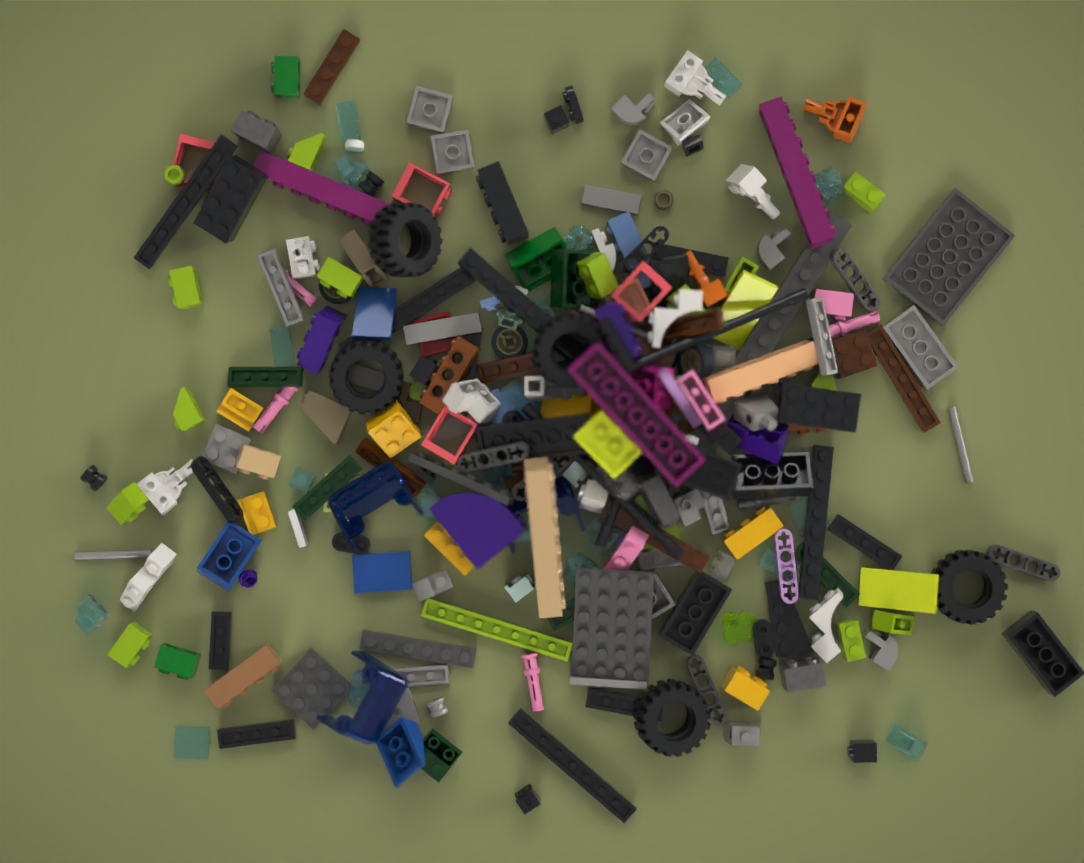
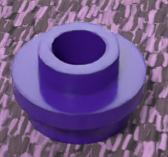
(248, 578)

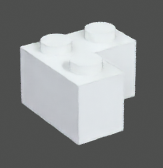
(474, 398)

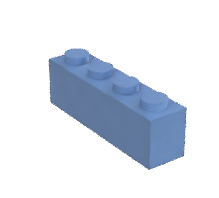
(627, 239)

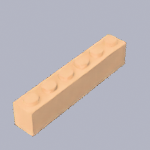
(760, 371)

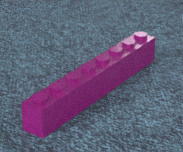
(796, 172)
(319, 188)

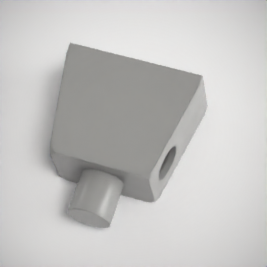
(756, 413)
(742, 733)

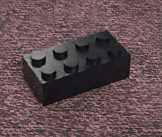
(500, 198)
(230, 199)
(818, 407)
(713, 476)
(769, 480)
(694, 612)
(1043, 653)

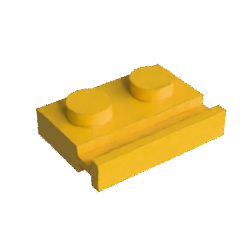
(240, 409)
(257, 513)

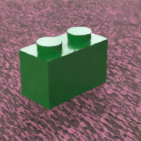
(286, 76)
(177, 661)

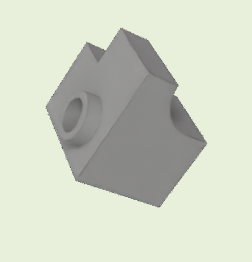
(688, 505)

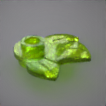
(741, 627)

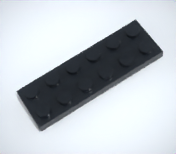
(544, 436)

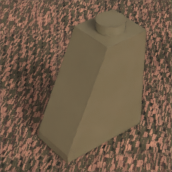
(362, 259)
(326, 414)

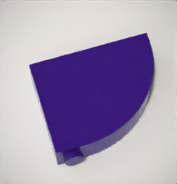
(479, 525)

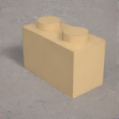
(257, 461)

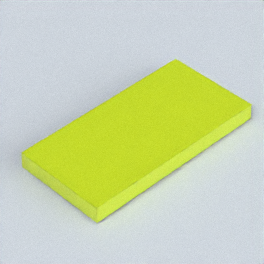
(746, 295)
(898, 590)

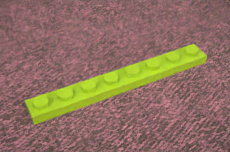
(497, 629)

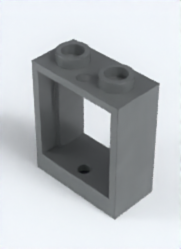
(659, 502)

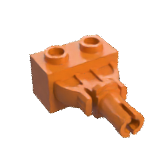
(839, 116)
(713, 291)

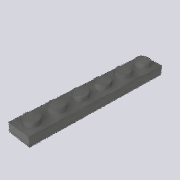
(469, 480)
(417, 648)

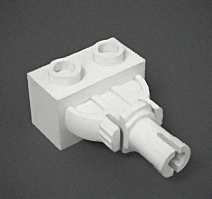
(692, 80)
(747, 182)
(302, 257)
(164, 488)
(592, 496)

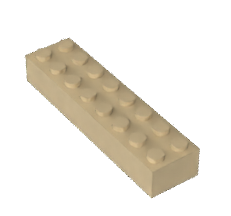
(545, 537)

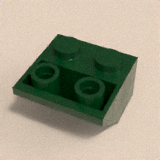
(438, 754)

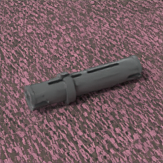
(757, 503)

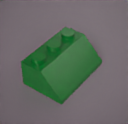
(533, 259)

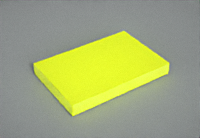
(607, 443)

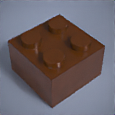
(853, 354)

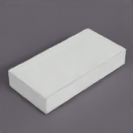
(298, 528)

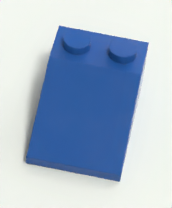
(228, 556)
(402, 750)

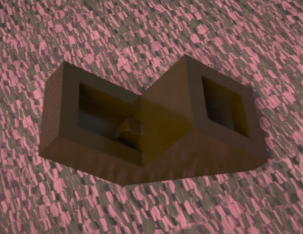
(412, 408)

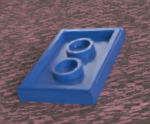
(374, 313)
(382, 572)

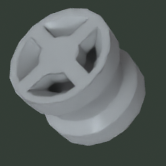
(436, 707)

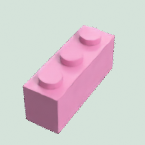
(700, 400)
(627, 550)

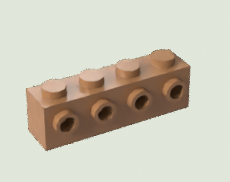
(246, 673)

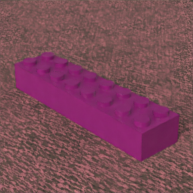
(636, 413)

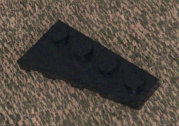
(787, 627)

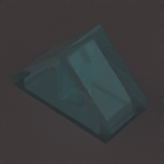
(906, 742)

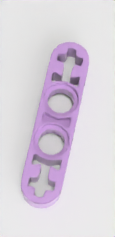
(680, 398)
(789, 565)

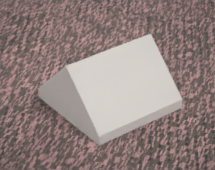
(684, 121)

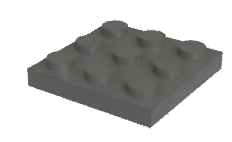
(312, 688)

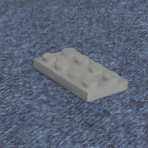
(920, 347)

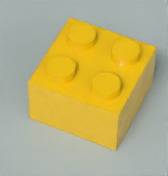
(393, 429)
(744, 687)

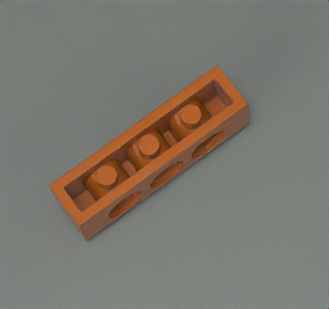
(460, 370)

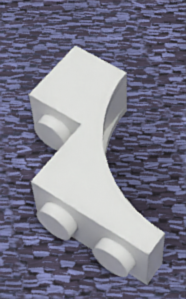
(661, 318)
(147, 576)
(824, 642)

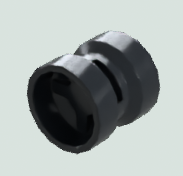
(369, 188)
(94, 478)
(763, 671)

